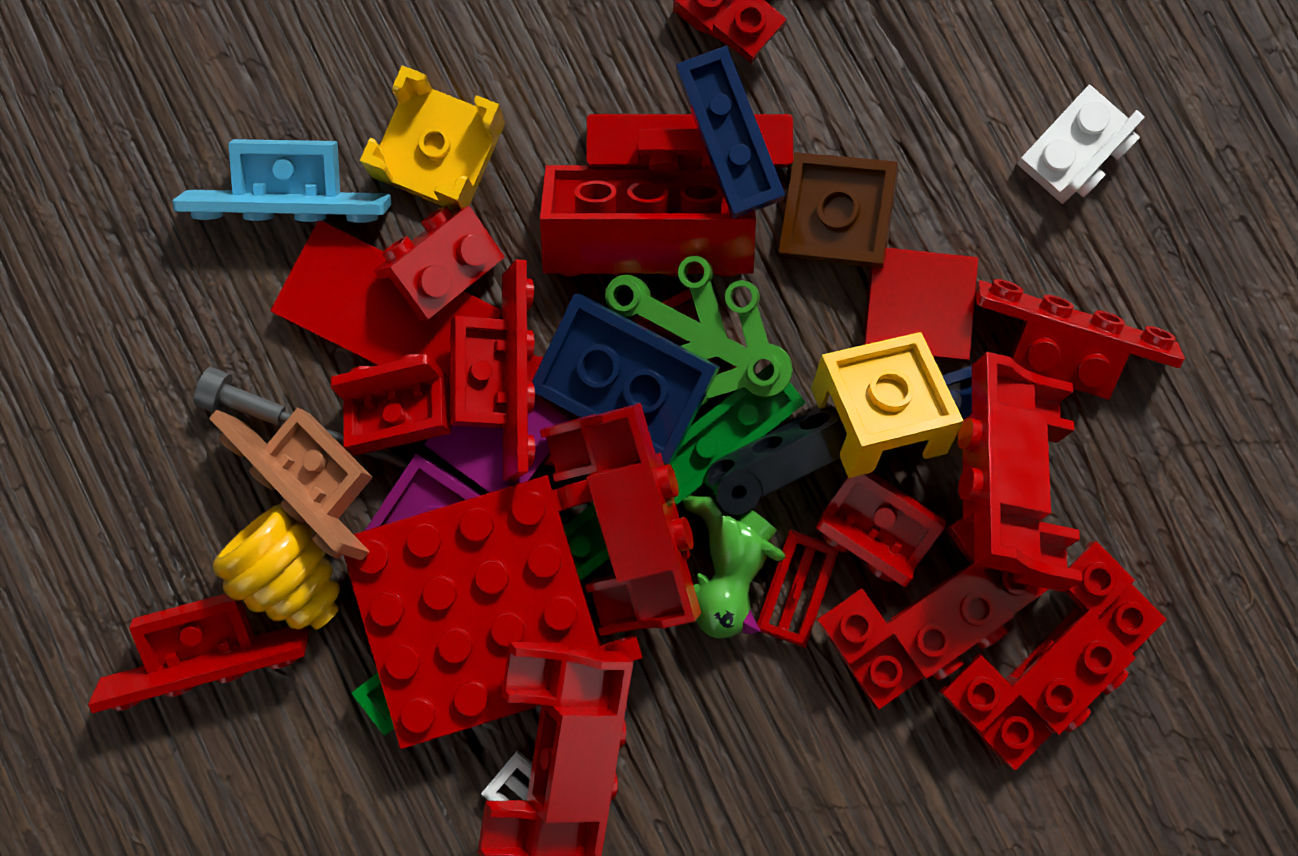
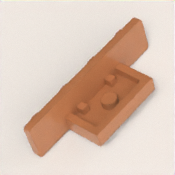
(308, 472)

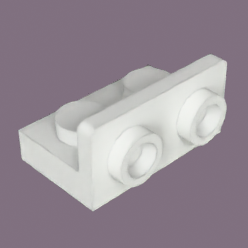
(1078, 143)

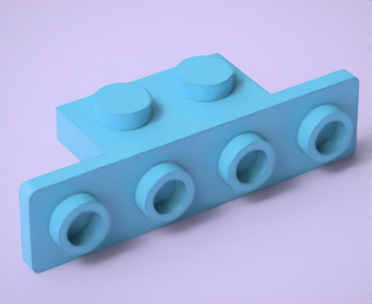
(283, 178)

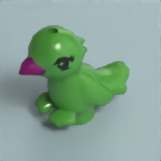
(738, 553)

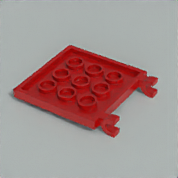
(459, 586)

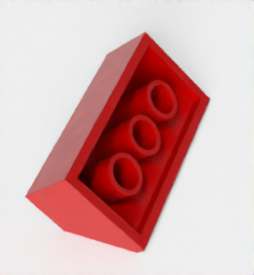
(640, 222)

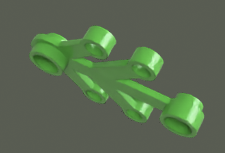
(709, 335)

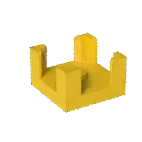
(434, 142)
(887, 399)

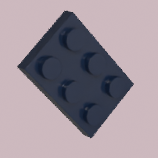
(612, 363)

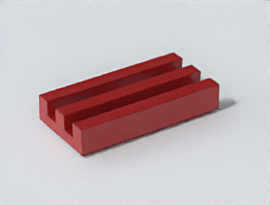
(781, 631)

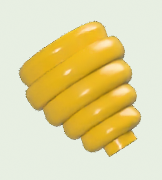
(279, 571)

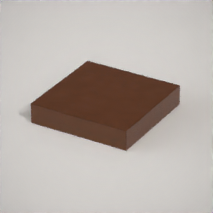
(839, 209)

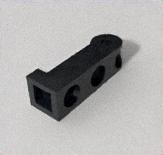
(776, 460)

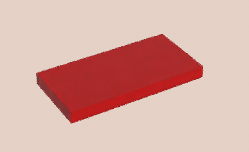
(345, 302)

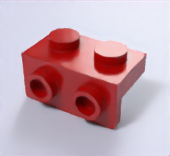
(440, 259)
(393, 403)
(880, 526)

